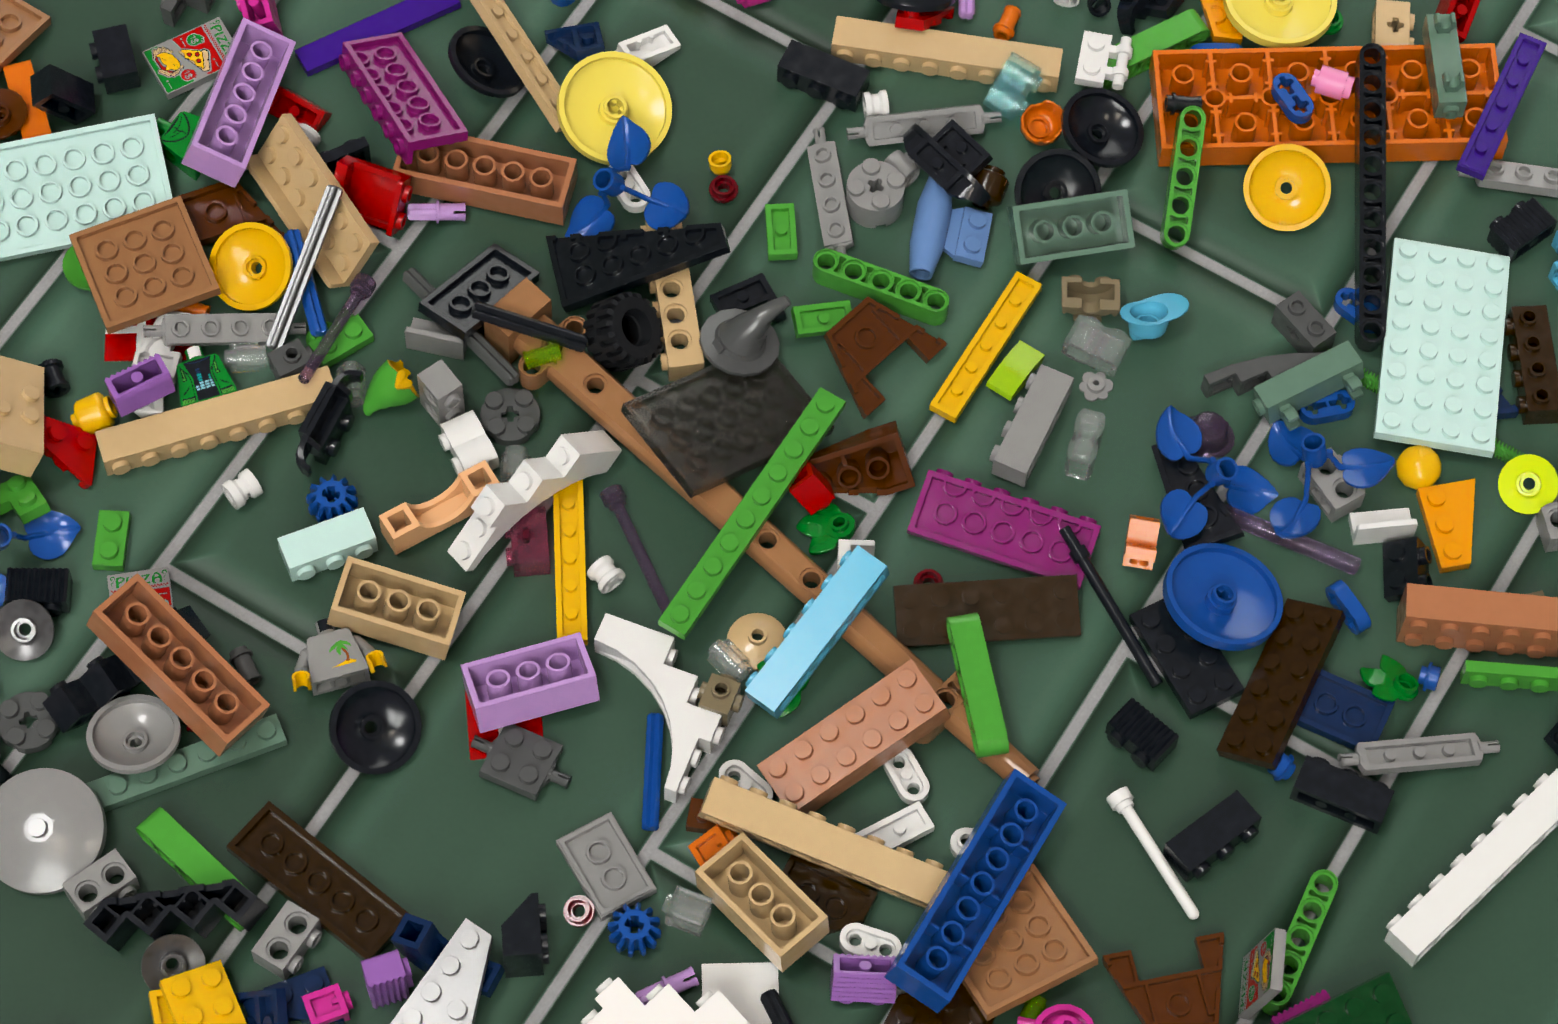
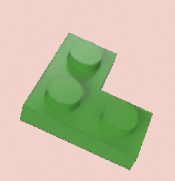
(23, 497)

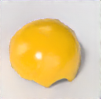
(1418, 467)

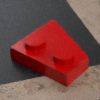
(922, 20)
(70, 449)

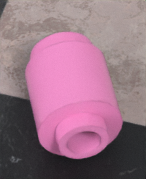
(1332, 82)

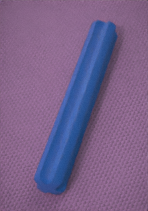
(310, 299)
(652, 772)

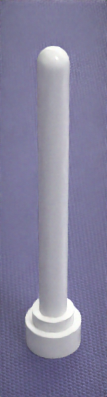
(1122, 803)

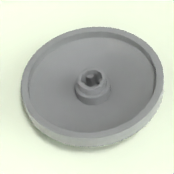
(48, 830)

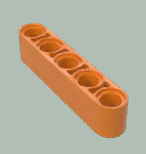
(18, 80)

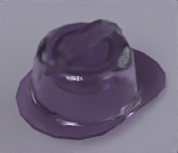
(1216, 435)

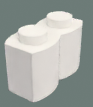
(467, 442)

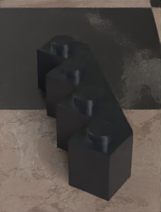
(105, 680)
(161, 912)

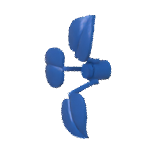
(627, 147)
(1361, 469)
(1181, 514)
(47, 536)

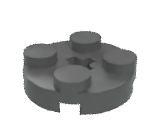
(510, 400)
(18, 736)

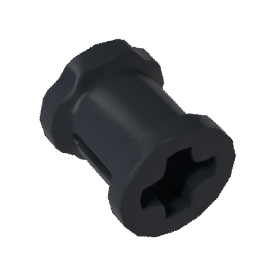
(54, 380)

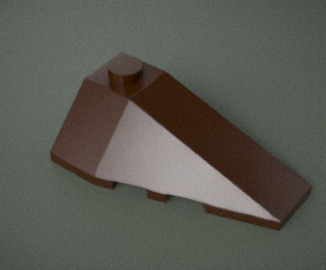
(867, 462)

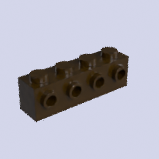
(1533, 364)

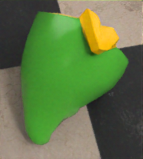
(389, 388)

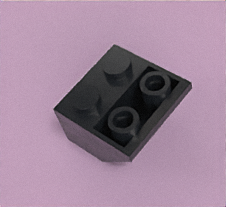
(525, 939)

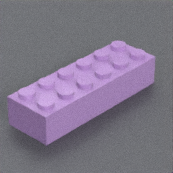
(238, 103)

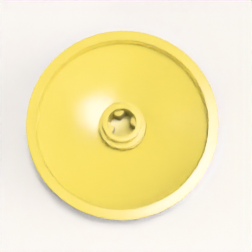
(1281, 21)
(604, 90)

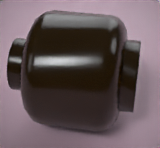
(995, 183)

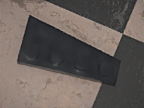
(1189, 477)

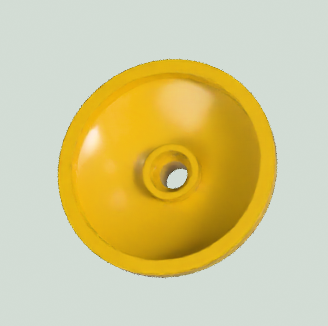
(1308, 181)
(235, 263)

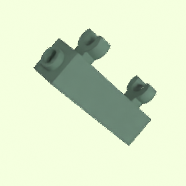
(1444, 65)
(1309, 382)

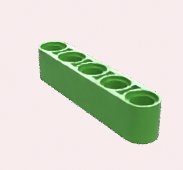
(1172, 34)
(1190, 165)
(871, 276)
(977, 685)
(183, 852)
(1305, 929)

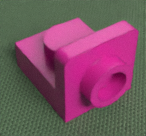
(327, 1005)

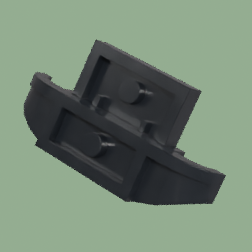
(1140, 9)
(950, 160)
(327, 421)

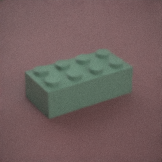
(1071, 227)

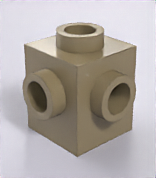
(721, 696)

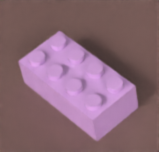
(530, 682)

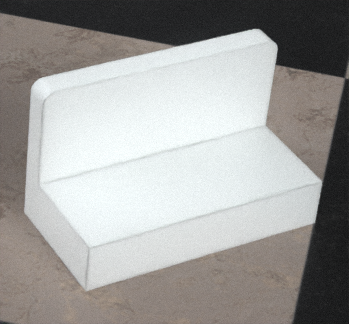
(1381, 526)

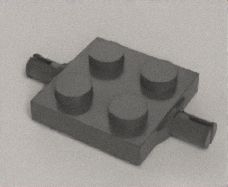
(521, 761)

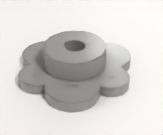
(1100, 390)

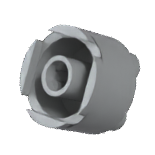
(875, 193)

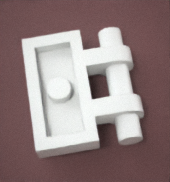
(1093, 60)

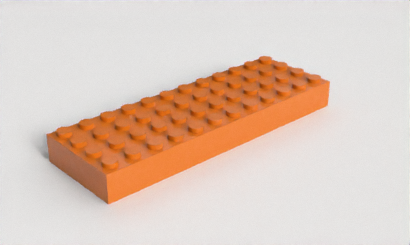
(1248, 120)

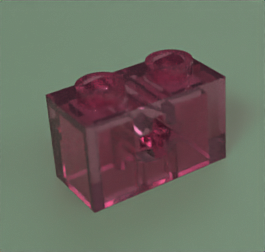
(531, 557)

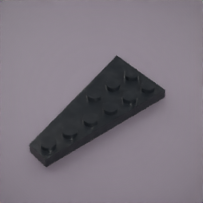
(620, 260)

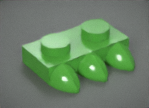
(351, 339)

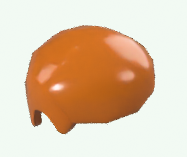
(1041, 123)

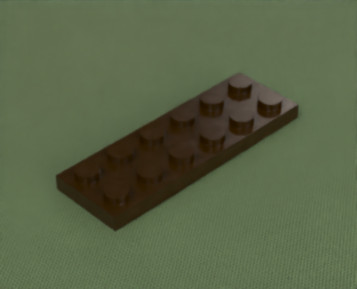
(1006, 607)
(1281, 684)
(317, 881)

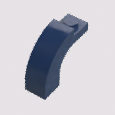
(423, 943)

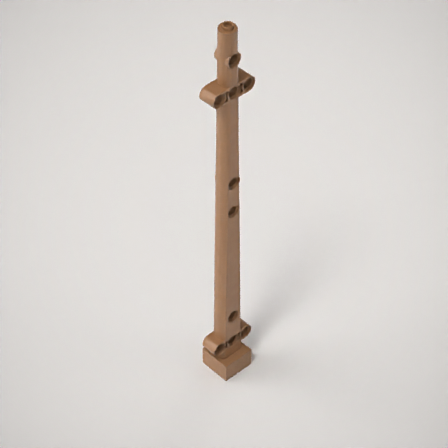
(785, 561)

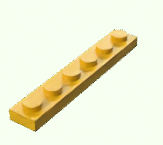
(985, 347)
(570, 561)

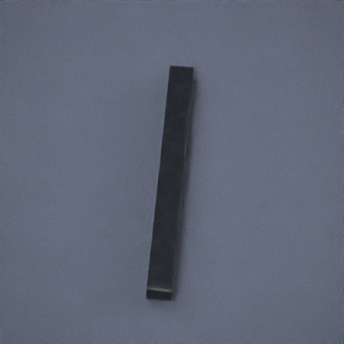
(1370, 209)

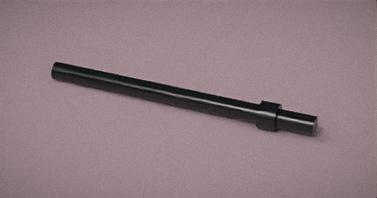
(1080, 556)

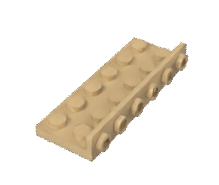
(294, 183)

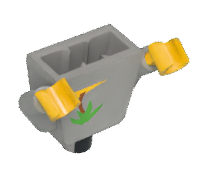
(335, 660)

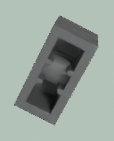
(1303, 325)

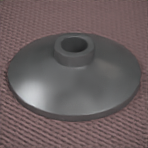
(18, 644)
(169, 946)

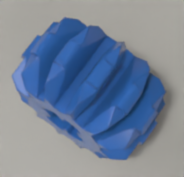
(321, 495)
(645, 934)

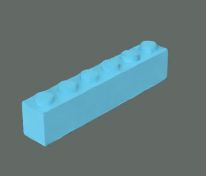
(816, 631)

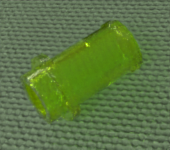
(542, 355)
(1033, 1007)

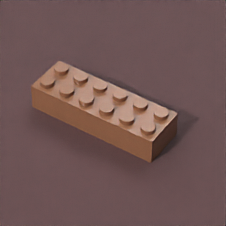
(495, 178)
(1478, 620)
(178, 664)
(855, 739)

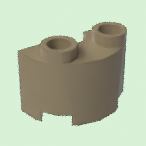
(1090, 298)

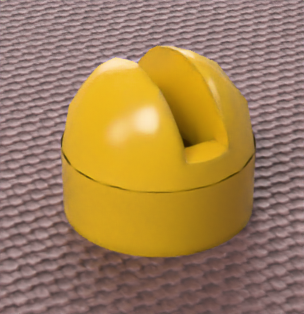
(720, 162)

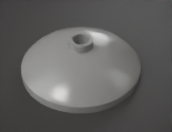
(129, 723)

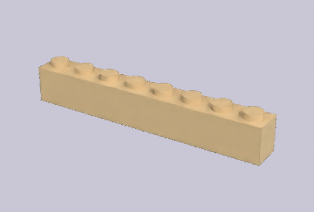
(938, 52)
(209, 423)
(821, 842)

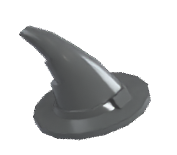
(741, 339)

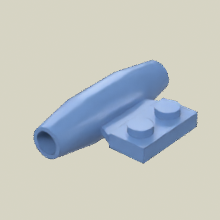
(939, 228)

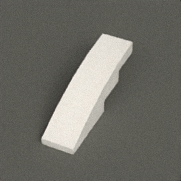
(652, 45)

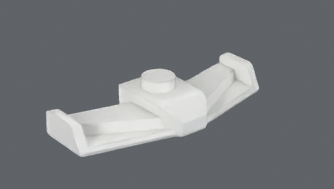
(170, 358)

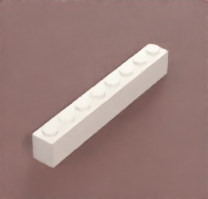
(1476, 873)

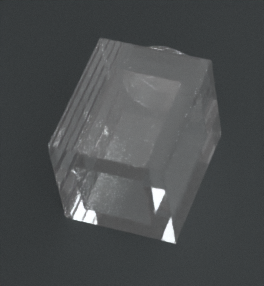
(687, 910)

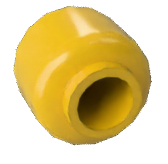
(94, 413)

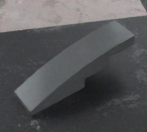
(1247, 374)

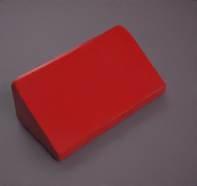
(301, 108)

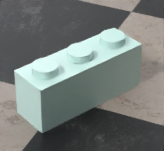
(327, 544)

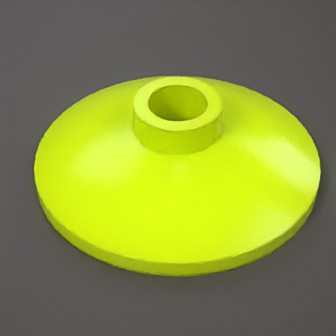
(1512, 486)

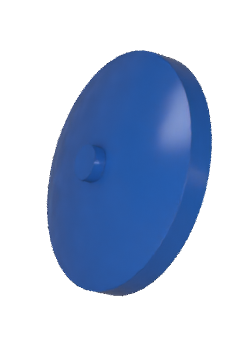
(1222, 596)

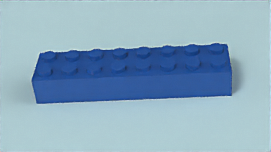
(975, 891)

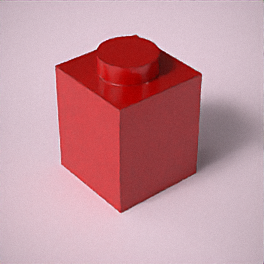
(812, 489)

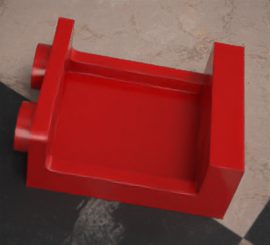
(376, 192)

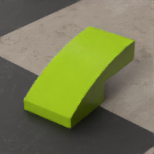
(1014, 370)

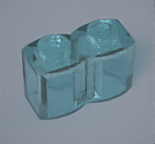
(1012, 87)

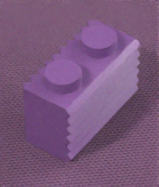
(139, 385)
(387, 978)
(861, 979)

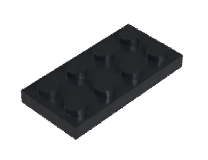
(481, 280)
(1192, 669)

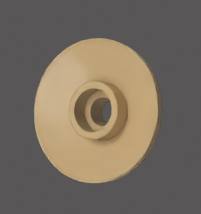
(756, 623)

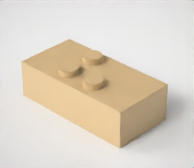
(21, 416)
(396, 608)
(762, 902)

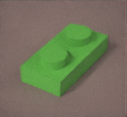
(781, 232)
(818, 318)
(111, 540)

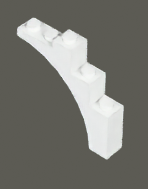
(534, 481)
(651, 659)
(664, 1007)

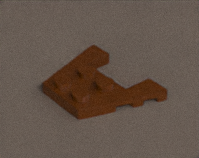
(220, 208)
(868, 338)
(1178, 997)

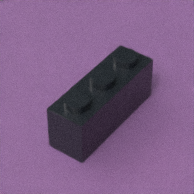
(823, 76)
(1342, 794)
(1212, 837)

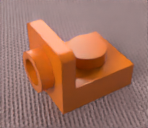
(711, 843)

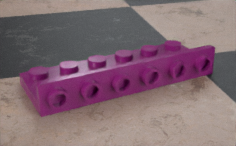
(401, 94)
(999, 526)

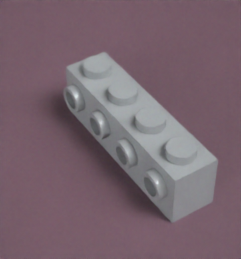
(1031, 426)

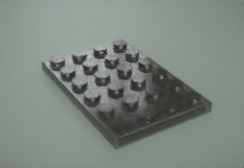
(717, 423)

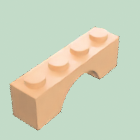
(414, 523)

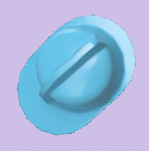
(1151, 316)

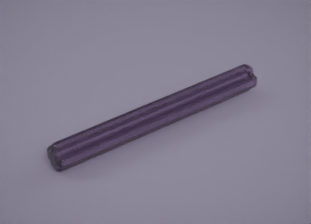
(1302, 545)

